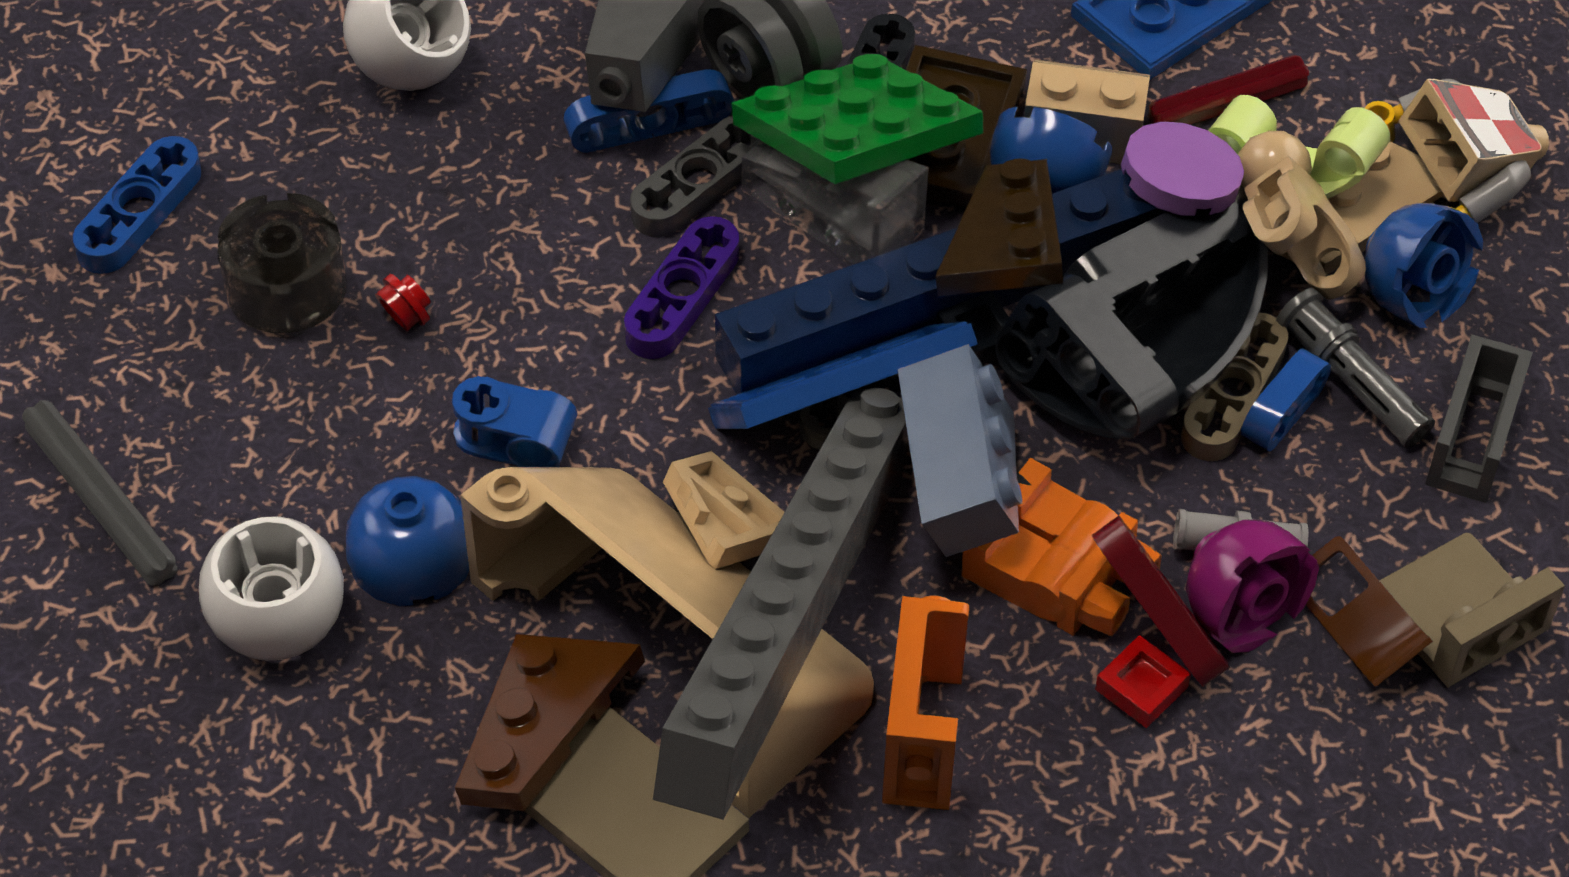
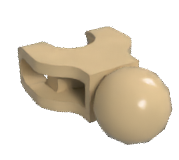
(1294, 214)

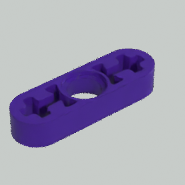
(680, 264)

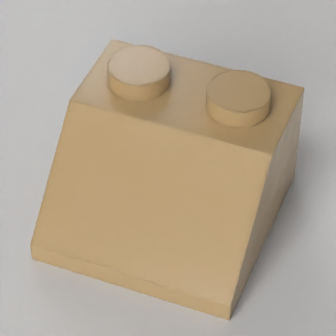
(1100, 97)

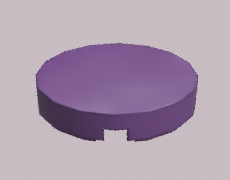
(1182, 168)

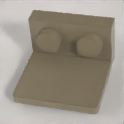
(1472, 606)

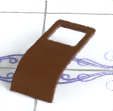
(1371, 626)

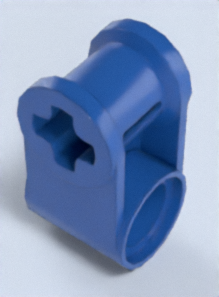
(518, 427)

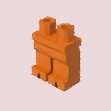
(1053, 560)

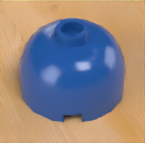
(1051, 136)
(1427, 249)
(407, 541)

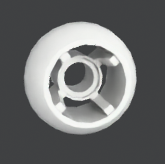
(407, 41)
(287, 587)

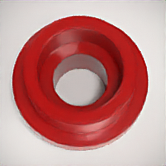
(404, 301)

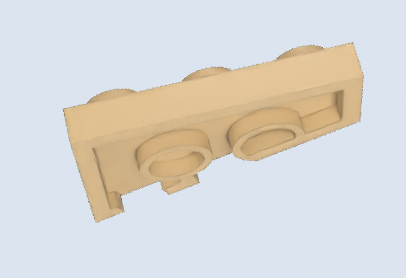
(1390, 183)

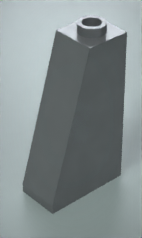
(638, 49)

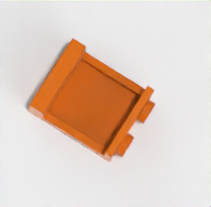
(920, 745)

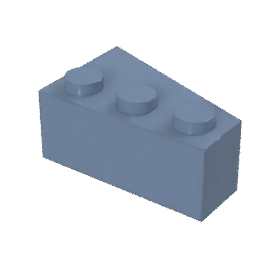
(961, 450)

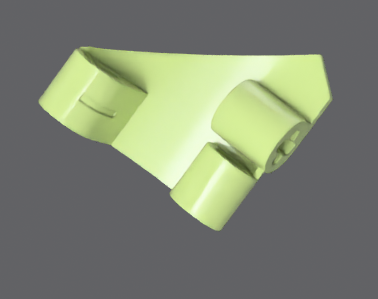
(1339, 159)

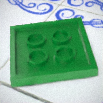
(856, 118)

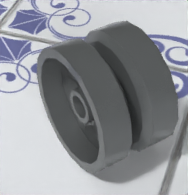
(768, 41)

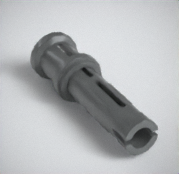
(1338, 345)

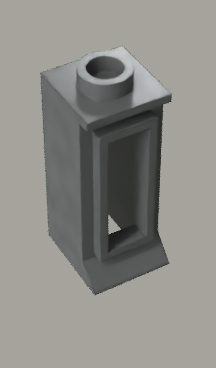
(1491, 372)

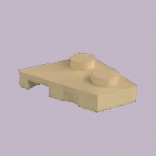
(721, 509)

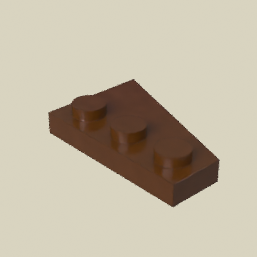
(536, 711)

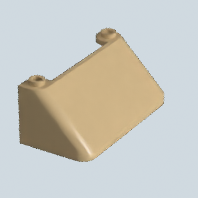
(545, 522)

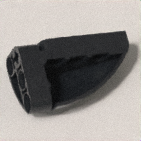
(1139, 322)

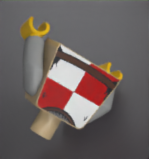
(1469, 141)

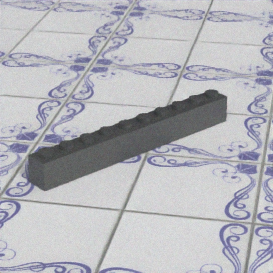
(781, 608)

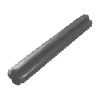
(100, 493)

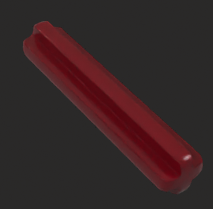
(1214, 97)

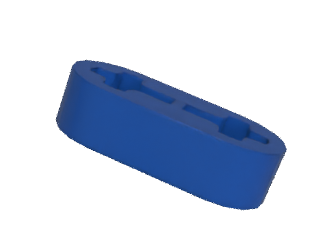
(1285, 399)

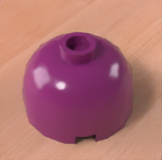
(1247, 581)

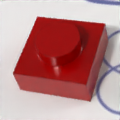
(1142, 681)

